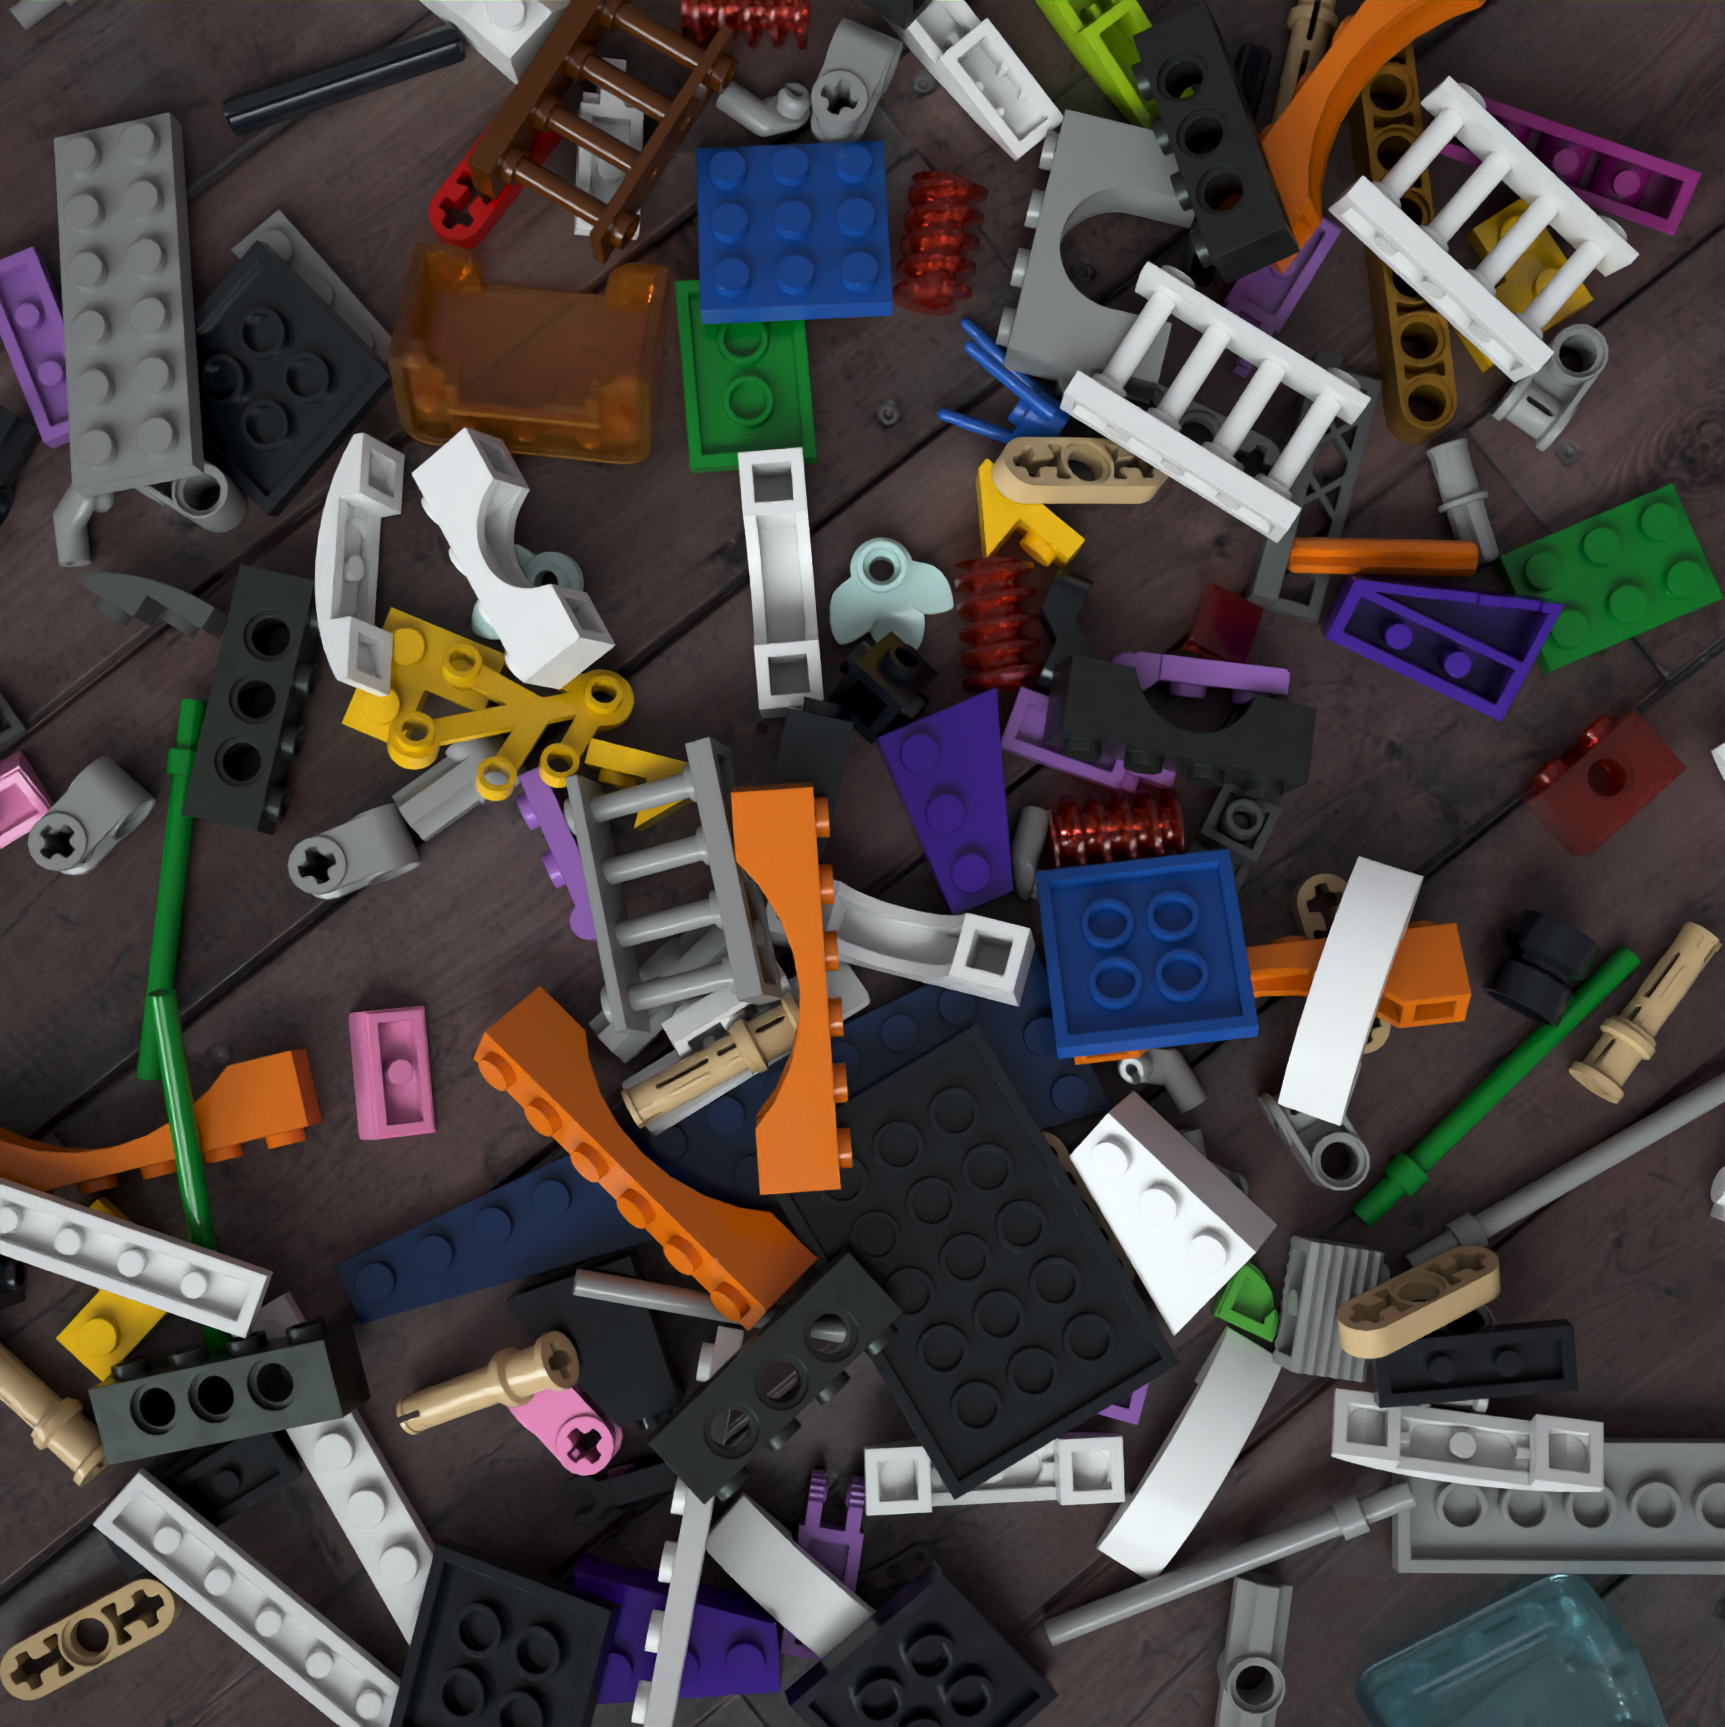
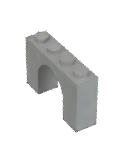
(1093, 171)

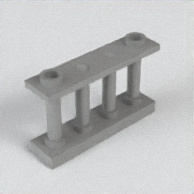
(733, 905)

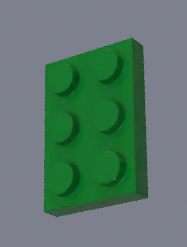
(742, 386)
(1613, 575)

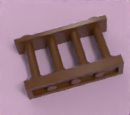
(539, 107)

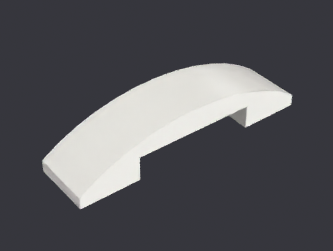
(346, 563)
(1348, 989)
(1469, 1447)
(1193, 1456)
(1068, 1469)
(785, 1577)

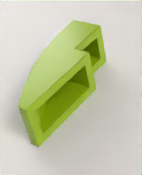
(1103, 43)

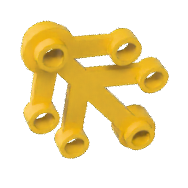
(521, 714)

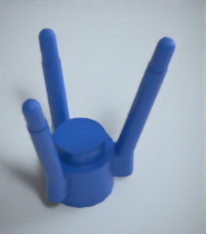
(1035, 412)

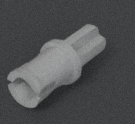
(1463, 497)

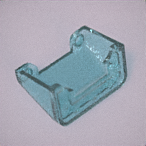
(1522, 1662)

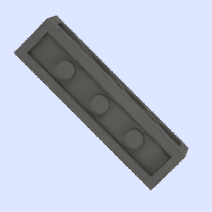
(1272, 557)

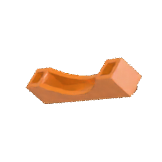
(1307, 128)
(1422, 989)
(247, 1102)
(797, 1123)
(732, 1251)

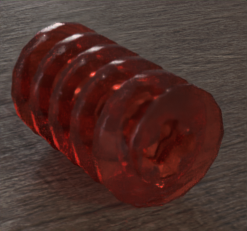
(751, 16)
(935, 242)
(996, 624)
(1115, 829)

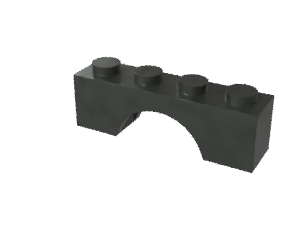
(1103, 712)

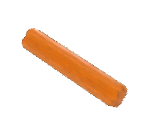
(1383, 556)

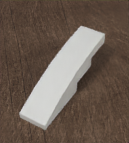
(981, 74)

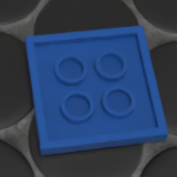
(793, 232)
(1145, 954)

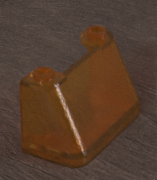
(529, 363)

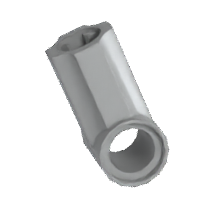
(449, 787)

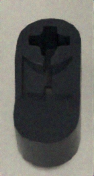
(1060, 622)

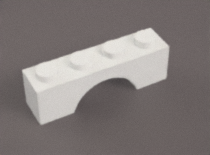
(475, 499)
(780, 579)
(941, 950)

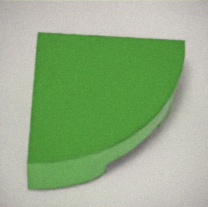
(1248, 1303)

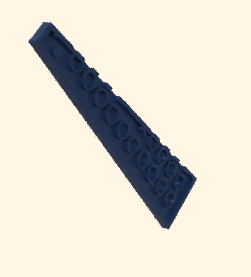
(563, 1218)

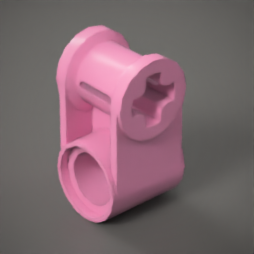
(561, 1422)

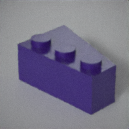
(1445, 636)
(955, 798)
(730, 1641)

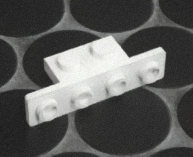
(707, 1020)

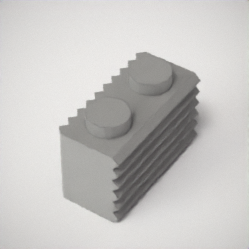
(1317, 1283)

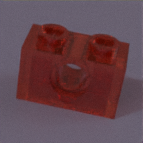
(1637, 771)

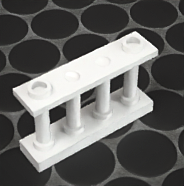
(1421, 251)
(1211, 467)

